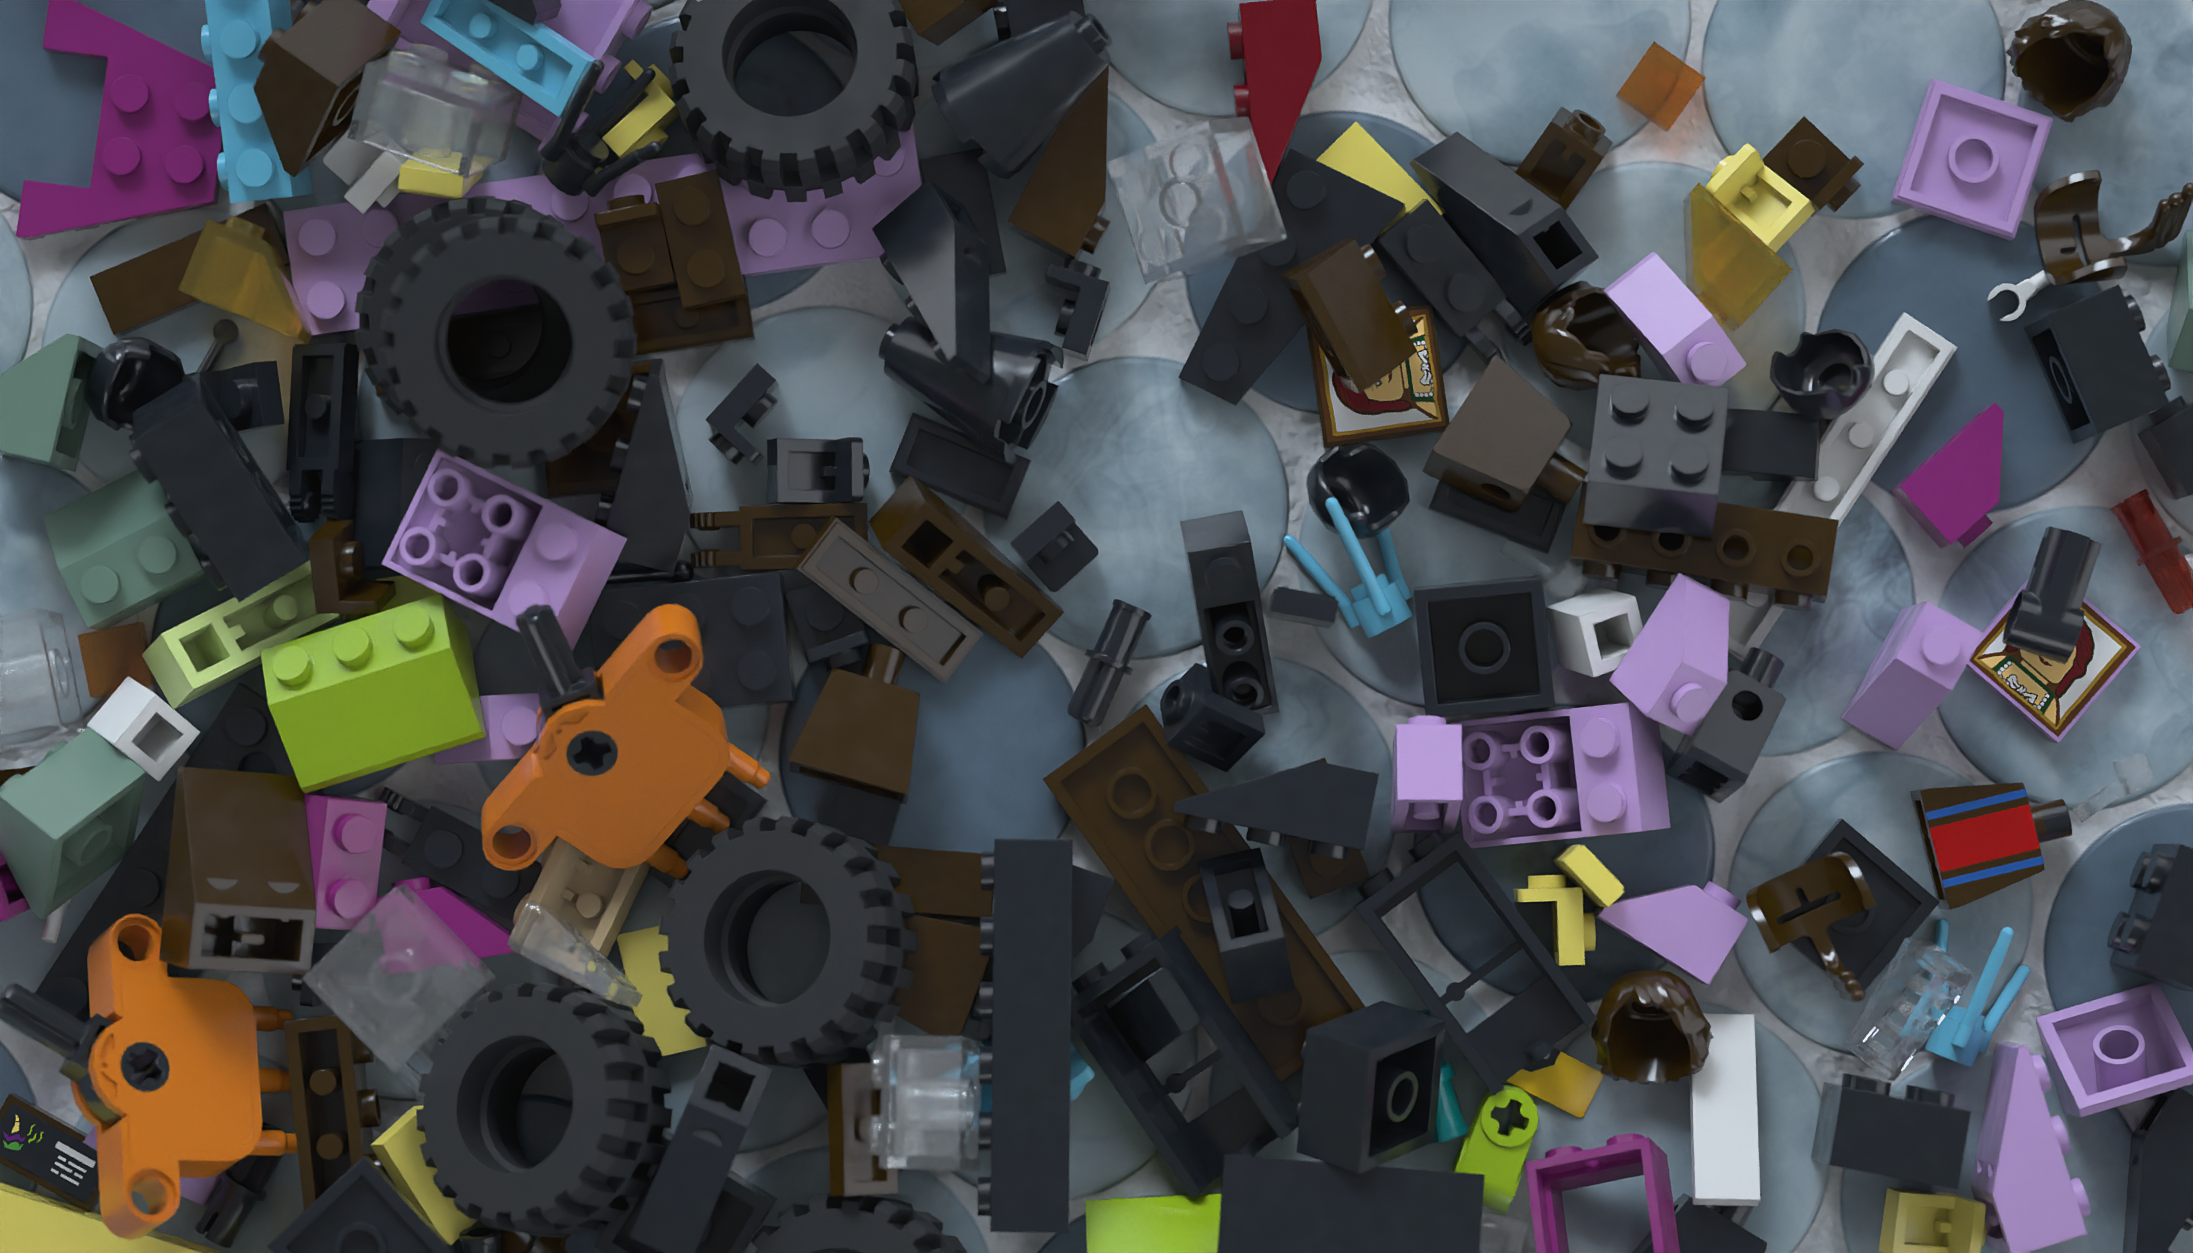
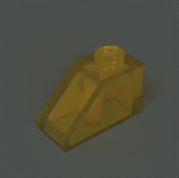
(1726, 261)
(244, 278)

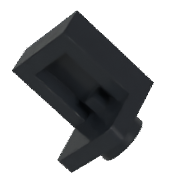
(816, 470)

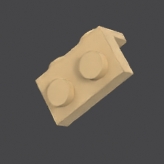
(585, 892)

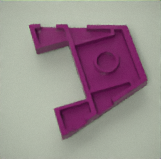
(153, 131)

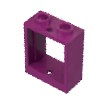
(1575, 1168)

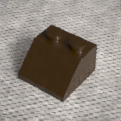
(316, 76)
(1351, 314)

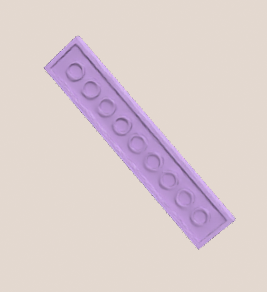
(336, 241)

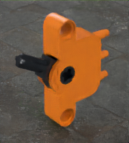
(649, 757)
(193, 1064)

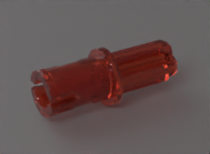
(2157, 549)

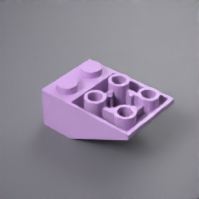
(502, 547)
(1562, 775)
(2021, 1159)

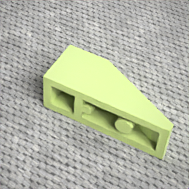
(229, 637)

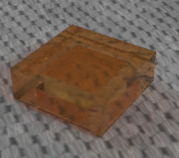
(1660, 86)
(113, 656)

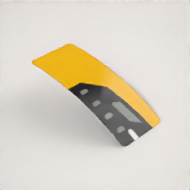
(1560, 1082)

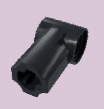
(2048, 612)

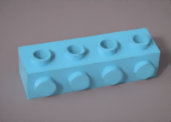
(232, 43)

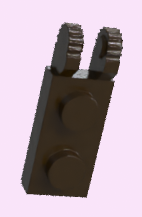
(773, 534)

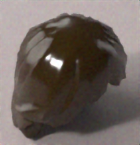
(2072, 57)
(1581, 337)
(1650, 1029)

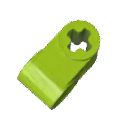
(1498, 1152)

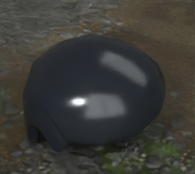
(1824, 373)
(129, 377)
(1365, 485)

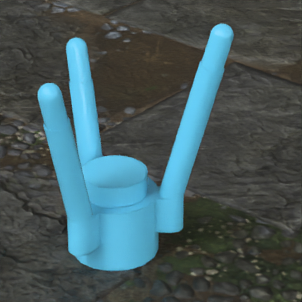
(1377, 602)
(1965, 1030)

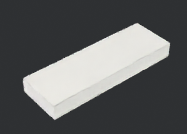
(1726, 1116)

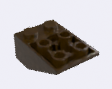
(239, 874)

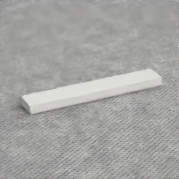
(1852, 452)

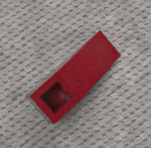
(1280, 65)

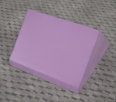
(2115, 1050)

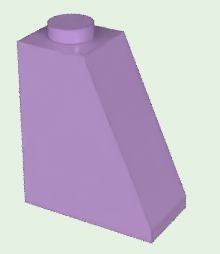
(1911, 673)

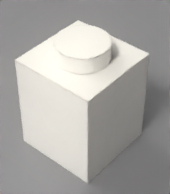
(1594, 630)
(144, 728)

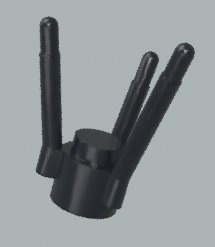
(577, 159)

